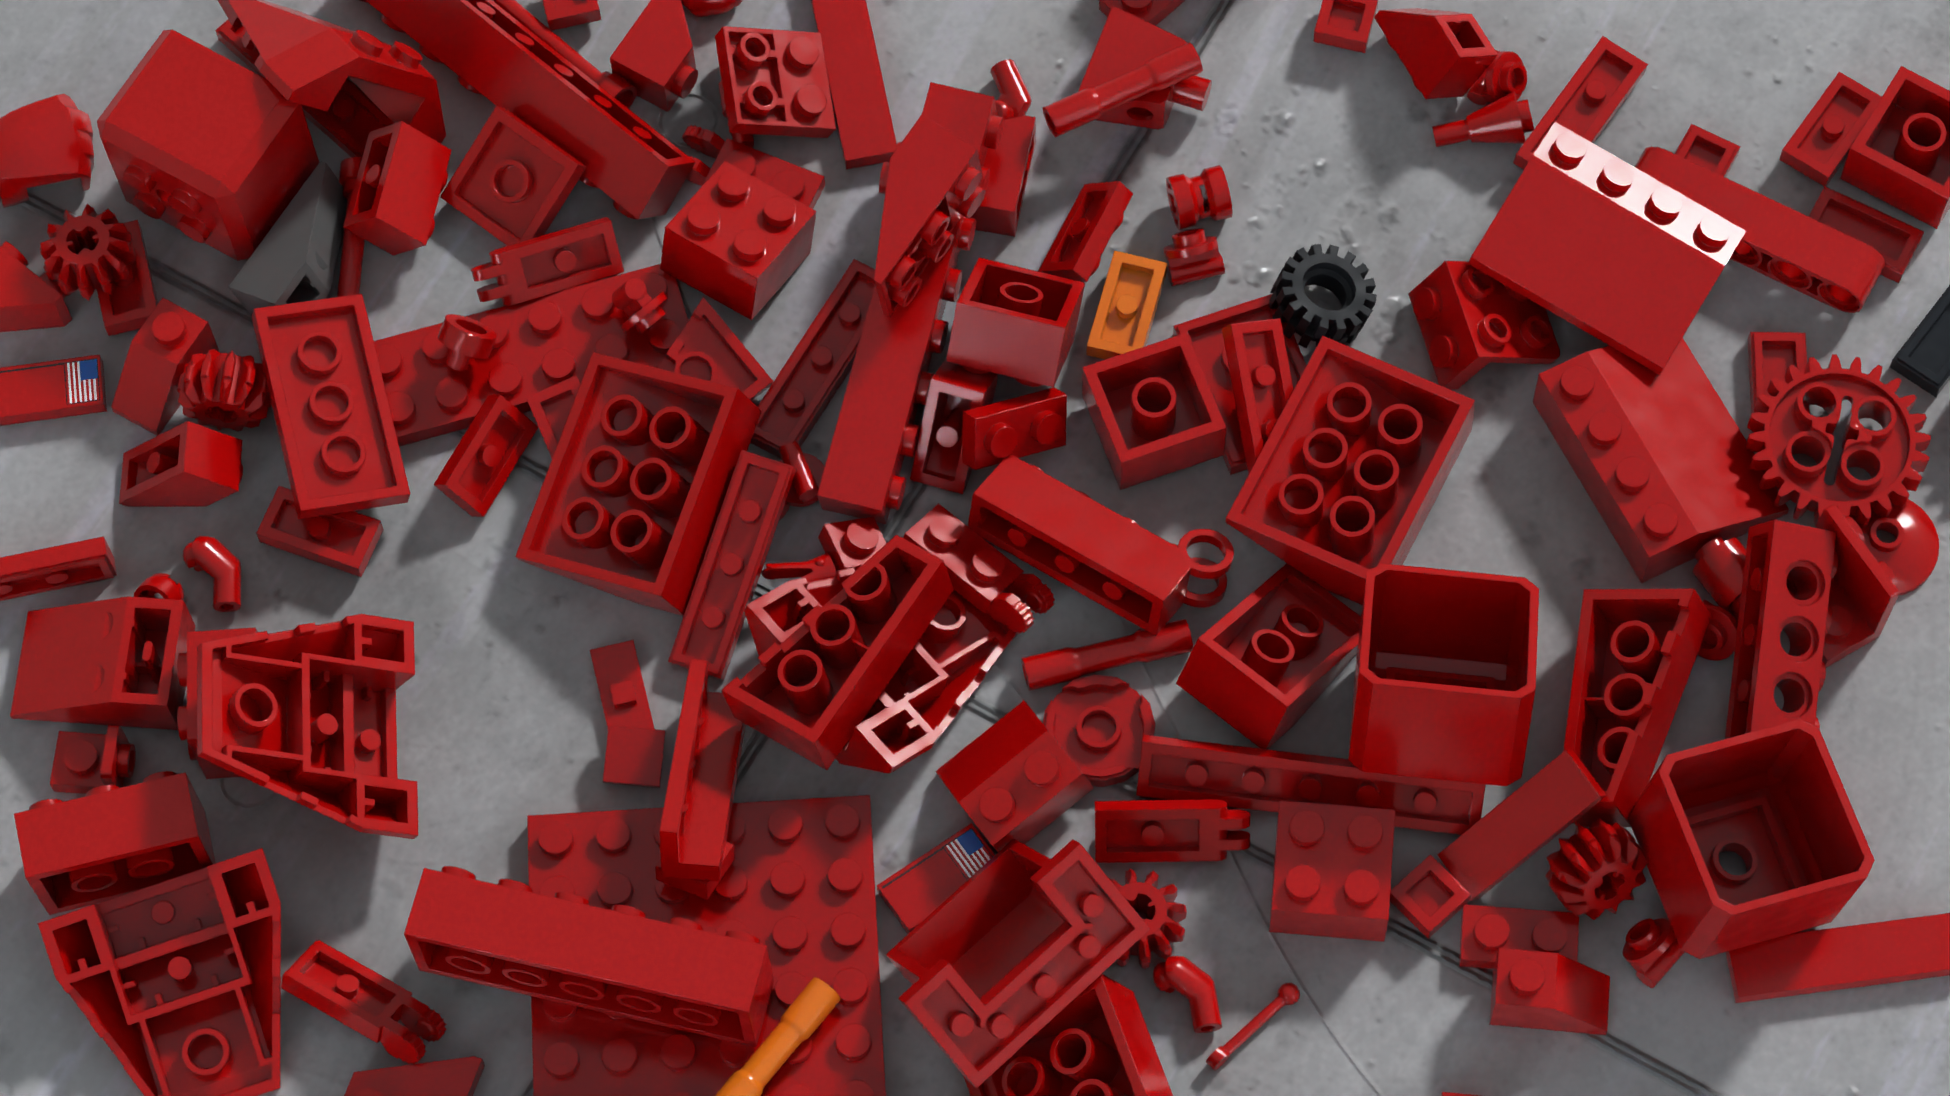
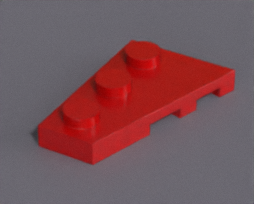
(715, 354)

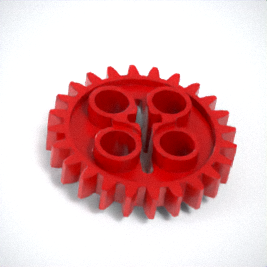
(1888, 455)

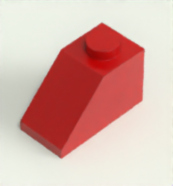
(658, 55)
(154, 365)
(940, 437)
(182, 468)
(1548, 993)

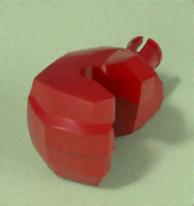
(44, 146)

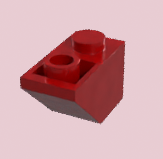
(1438, 48)
(25, 298)

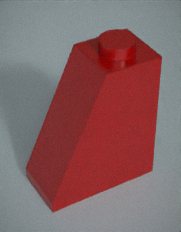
(1007, 179)

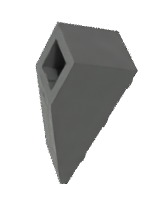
(300, 249)

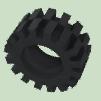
(1333, 274)

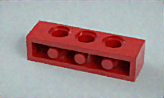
(1766, 610)

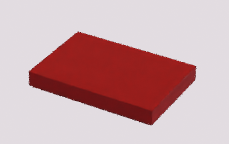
(1210, 350)

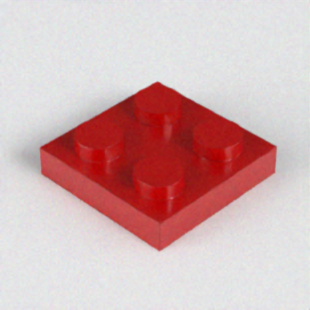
(512, 179)

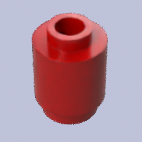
(1721, 571)

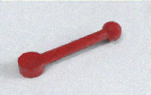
(1287, 995)

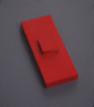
(621, 685)

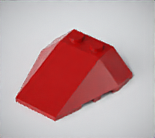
(313, 58)
(926, 688)
(314, 717)
(182, 978)

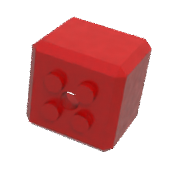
(206, 145)
(1444, 674)
(1775, 806)

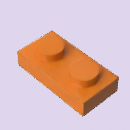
(1126, 305)

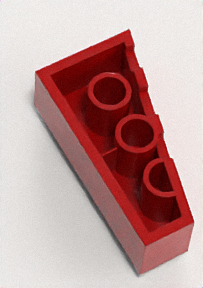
(844, 655)
(1627, 686)

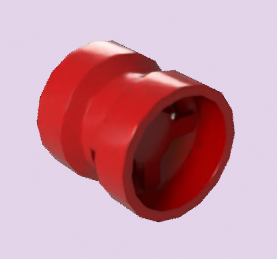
(1199, 197)

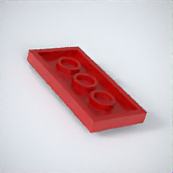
(330, 406)

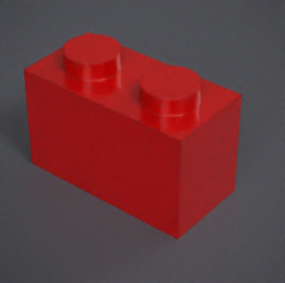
(398, 188)

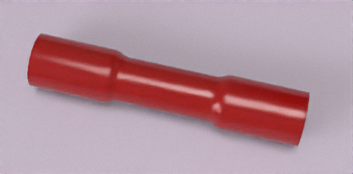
(1093, 102)
(1071, 663)

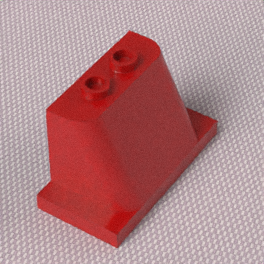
(1012, 952)

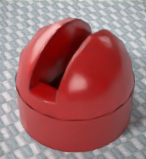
(160, 584)

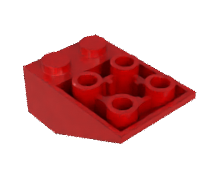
(928, 190)
(104, 663)

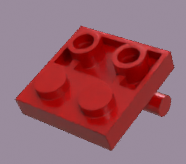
(773, 83)

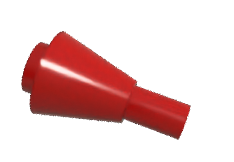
(1495, 123)

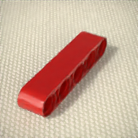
(1776, 237)

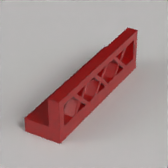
(700, 782)

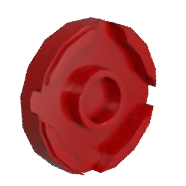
(1101, 727)

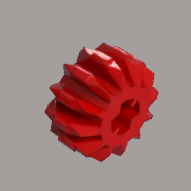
(88, 252)
(224, 390)
(1596, 869)
(1161, 913)

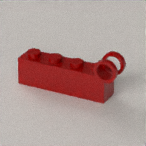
(1093, 546)

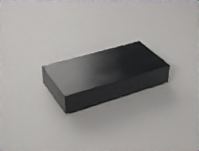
(1926, 353)

